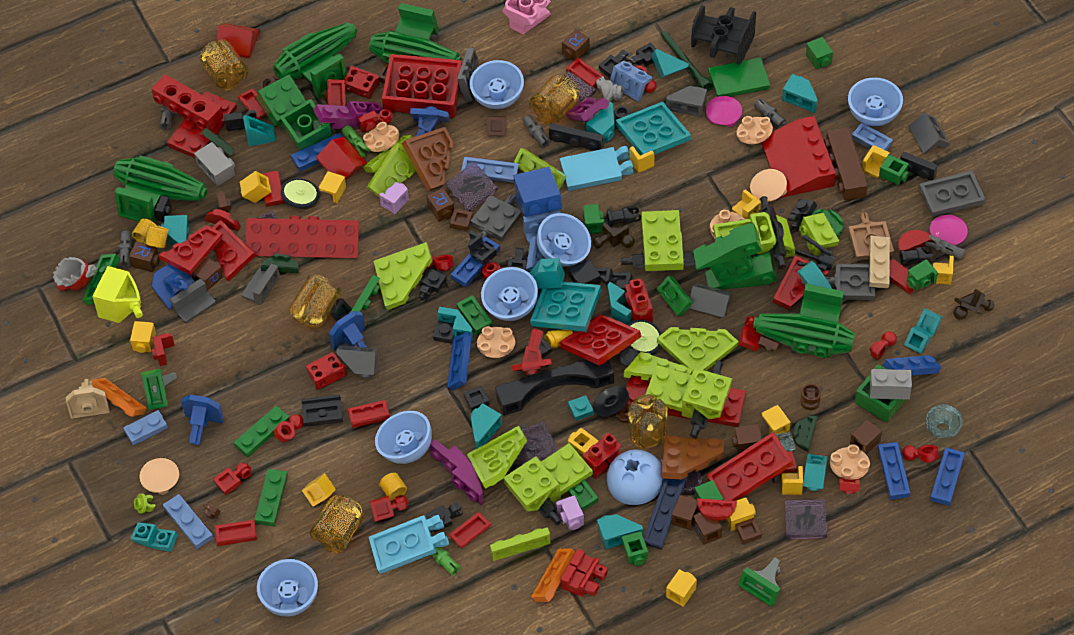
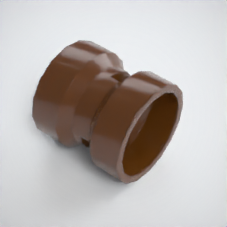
(810, 397)

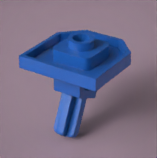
(428, 118)
(169, 282)
(348, 331)
(200, 411)

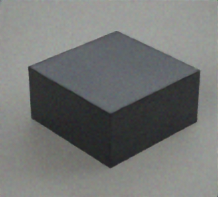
(584, 273)

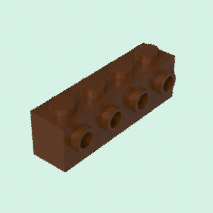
(846, 164)

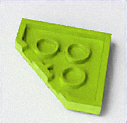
(401, 273)
(697, 346)
(497, 456)

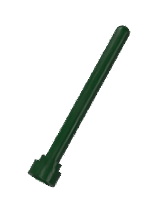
(703, 82)

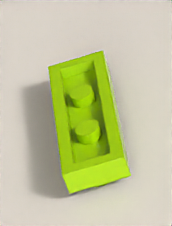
(530, 162)
(375, 163)
(520, 543)

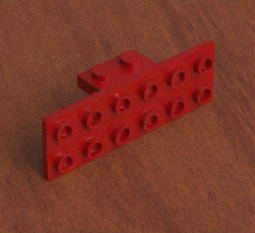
(303, 237)

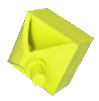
(117, 296)

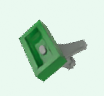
(154, 387)
(762, 583)

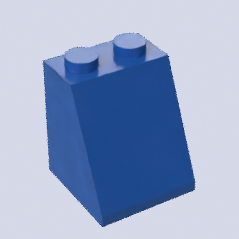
(537, 192)

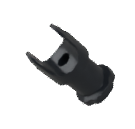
(624, 216)
(916, 256)

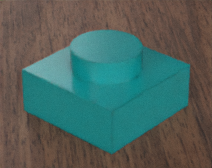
(580, 408)

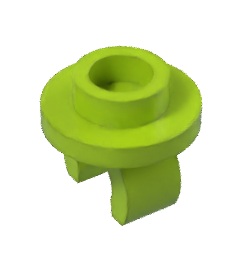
(142, 504)

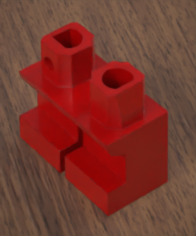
(638, 301)
(602, 454)
(580, 575)

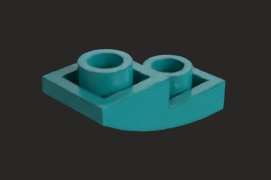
(812, 275)
(155, 538)

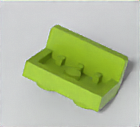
(820, 231)

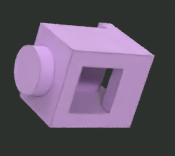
(394, 197)
(570, 512)

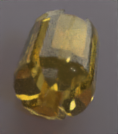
(223, 64)
(554, 99)
(314, 302)
(647, 421)
(337, 523)

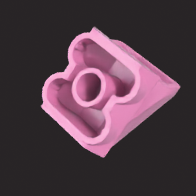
(525, 13)

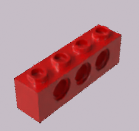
(187, 103)

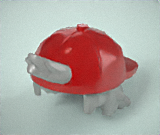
(73, 274)

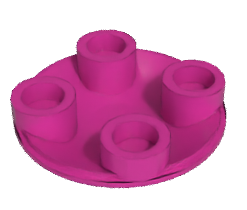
(723, 111)
(949, 228)

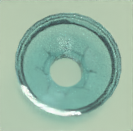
(947, 415)

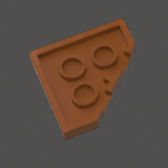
(430, 156)
(689, 454)

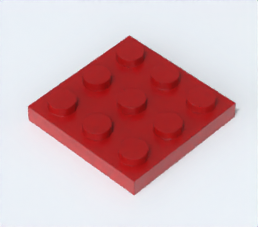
(601, 340)

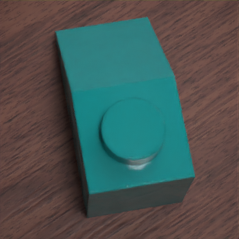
(800, 93)
(603, 123)
(178, 229)
(548, 273)
(484, 424)
(815, 472)
(613, 528)

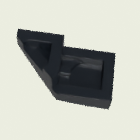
(480, 250)
(618, 278)

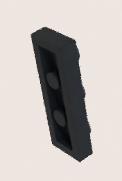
(576, 137)

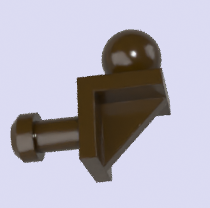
(614, 237)
(972, 302)

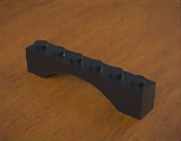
(516, 394)

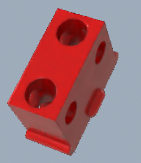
(361, 82)
(326, 372)

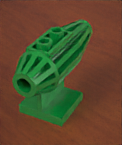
(411, 36)
(316, 57)
(148, 181)
(815, 328)

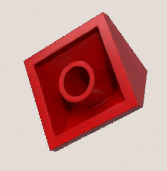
(240, 37)
(341, 158)

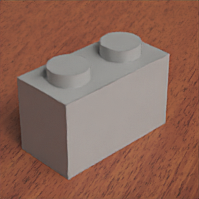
(215, 164)
(890, 384)

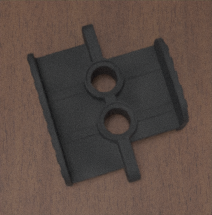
(724, 33)

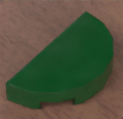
(218, 141)
(284, 263)
(804, 432)

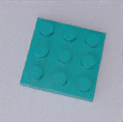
(653, 129)
(566, 306)

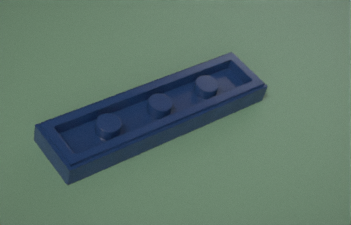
(662, 514)

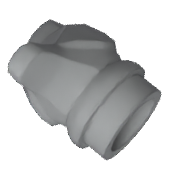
(609, 90)

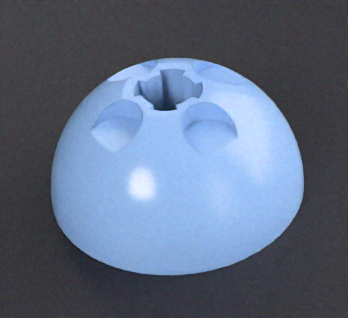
(497, 84)
(875, 101)
(563, 238)
(509, 293)
(404, 437)
(634, 485)
(287, 587)

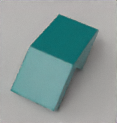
(616, 300)
(454, 316)
(924, 330)

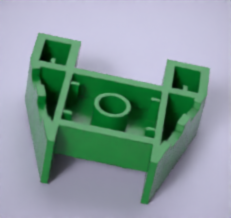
(731, 260)

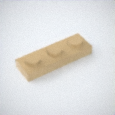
(879, 261)

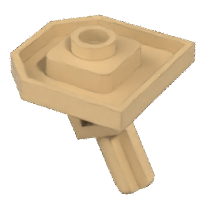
(87, 401)

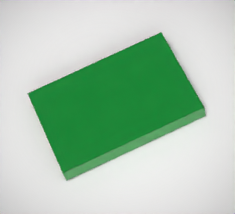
(739, 79)

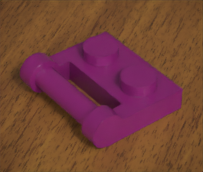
(586, 108)

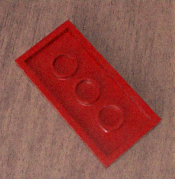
(188, 135)
(751, 468)

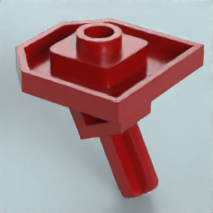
(532, 356)

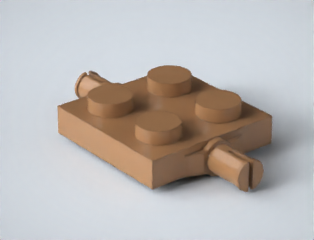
(861, 234)

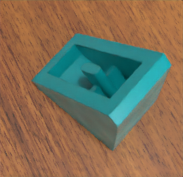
(667, 64)
(258, 131)

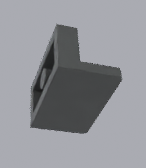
(928, 132)
(261, 284)
(710, 299)
(192, 301)

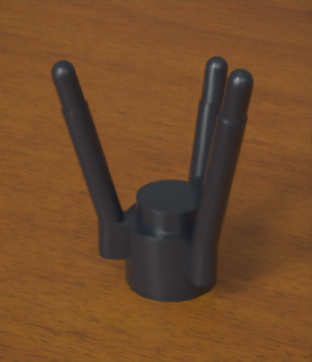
(825, 260)

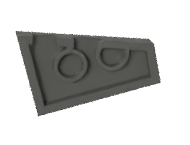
(468, 67)

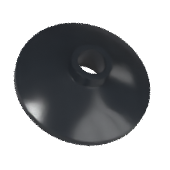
(611, 401)

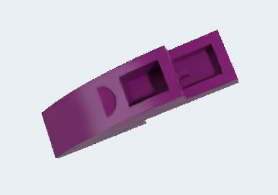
(342, 116)
(462, 470)

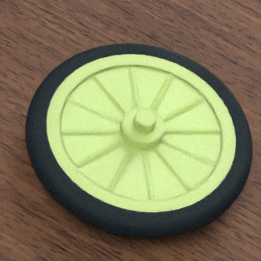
(300, 193)
(648, 339)

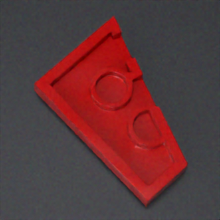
(193, 251)
(231, 252)
(792, 288)

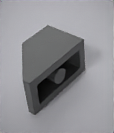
(688, 101)
(359, 359)

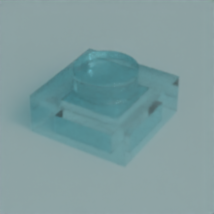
(787, 441)

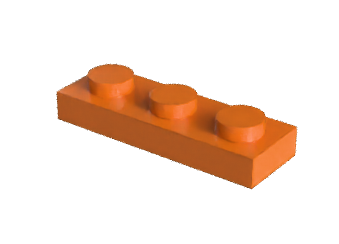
(119, 397)
(551, 579)

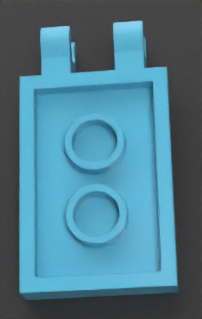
(595, 167)
(407, 542)

